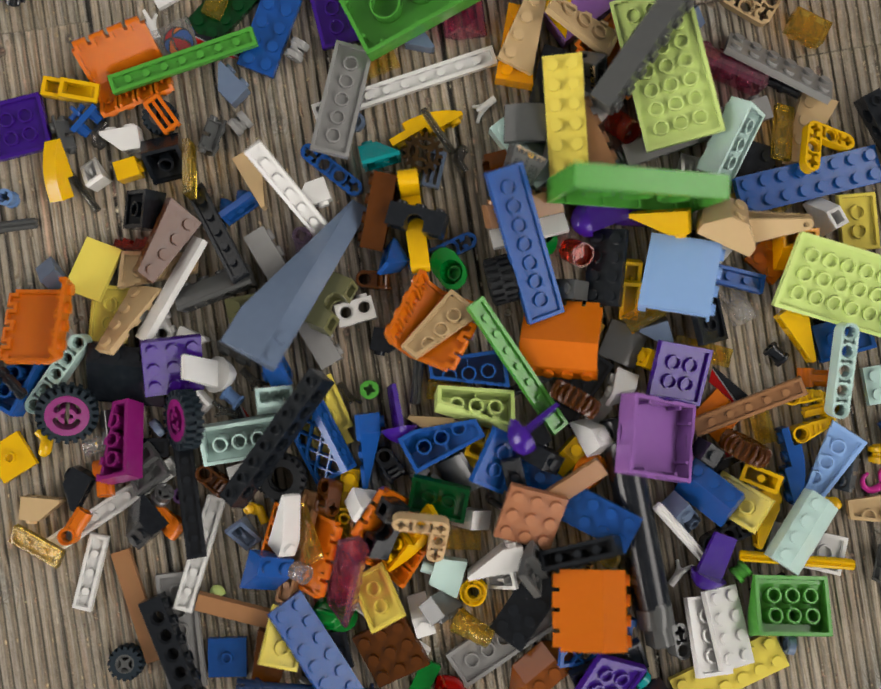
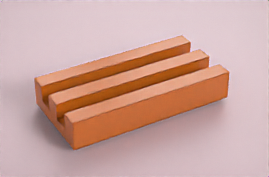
(171, 127)

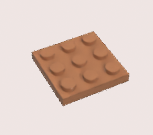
(530, 515)

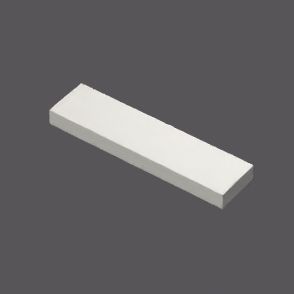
(550, 225)
(91, 571)

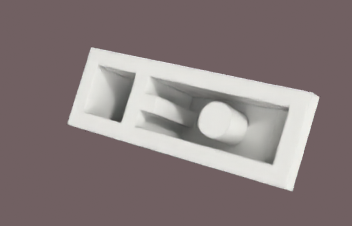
(286, 526)

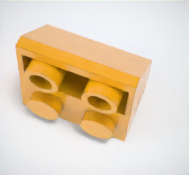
(783, 246)

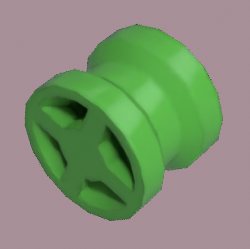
(371, 387)
(740, 571)

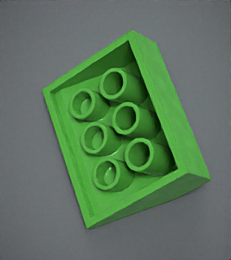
(789, 606)

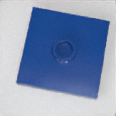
(228, 656)

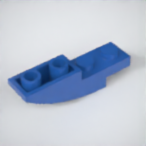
(794, 467)

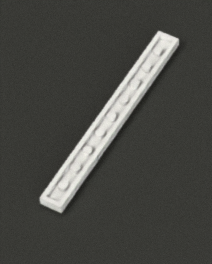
(425, 78)

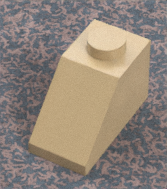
(38, 507)

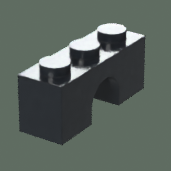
(401, 214)
(382, 540)

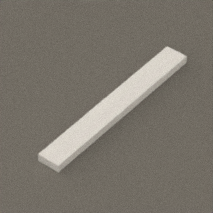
(113, 506)

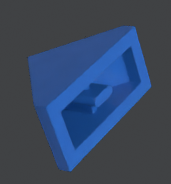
(393, 258)

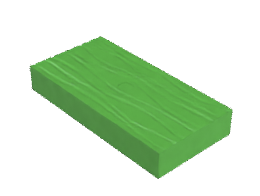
(391, 23)
(636, 187)

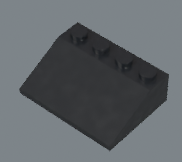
(118, 376)

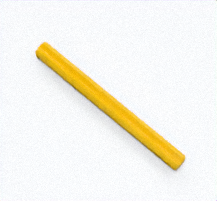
(813, 561)

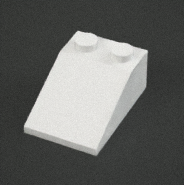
(499, 561)

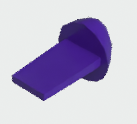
(591, 218)
(399, 428)
(520, 437)
(713, 563)

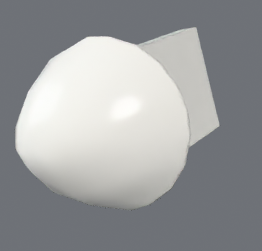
(213, 373)

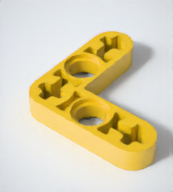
(815, 134)

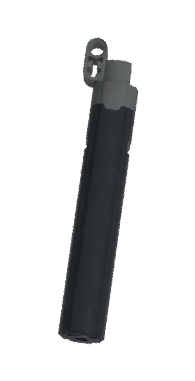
(645, 560)

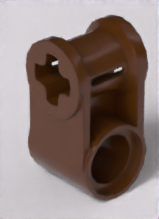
(376, 280)
(213, 481)
(328, 494)

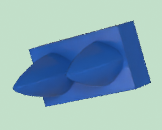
(233, 211)

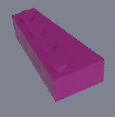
(123, 444)

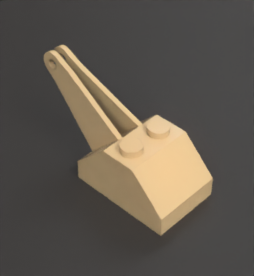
(739, 229)

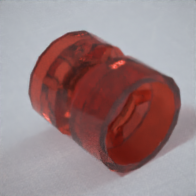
(622, 127)
(576, 252)

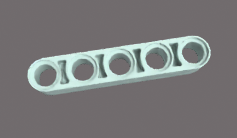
(66, 368)
(846, 379)

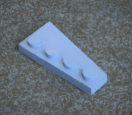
(834, 457)

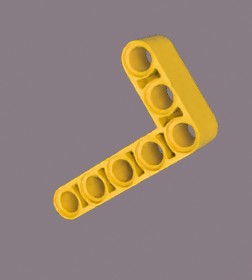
(416, 239)

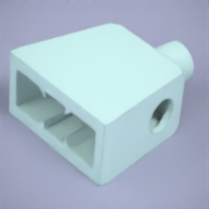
(271, 399)
(446, 574)

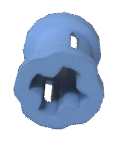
(13, 201)
(232, 397)

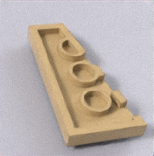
(581, 24)
(806, 111)
(128, 278)
(127, 317)

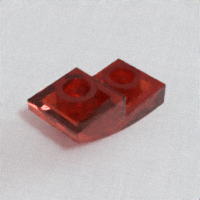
(127, 244)

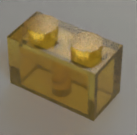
(807, 28)

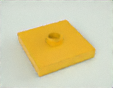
(15, 457)

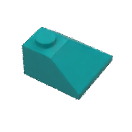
(377, 155)

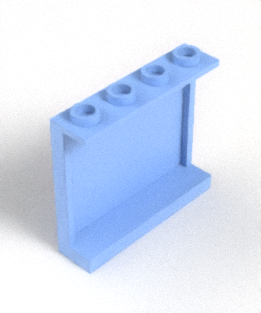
(681, 275)

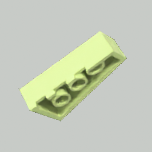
(485, 405)

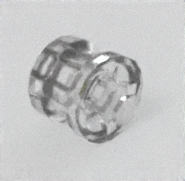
(93, 446)
(300, 572)

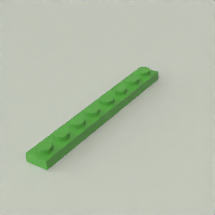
(183, 60)
(515, 363)

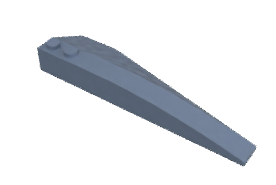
(278, 309)

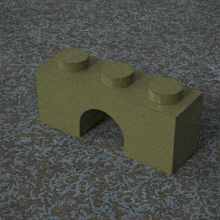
(337, 289)

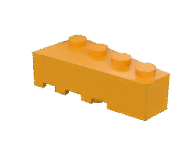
(506, 74)

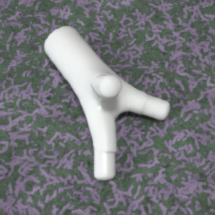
(151, 23)
(481, 108)
(679, 572)

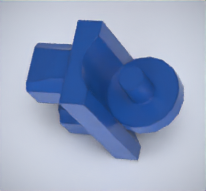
(80, 126)

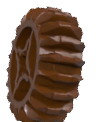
(575, 399)
(745, 448)

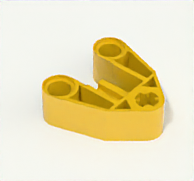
(815, 426)

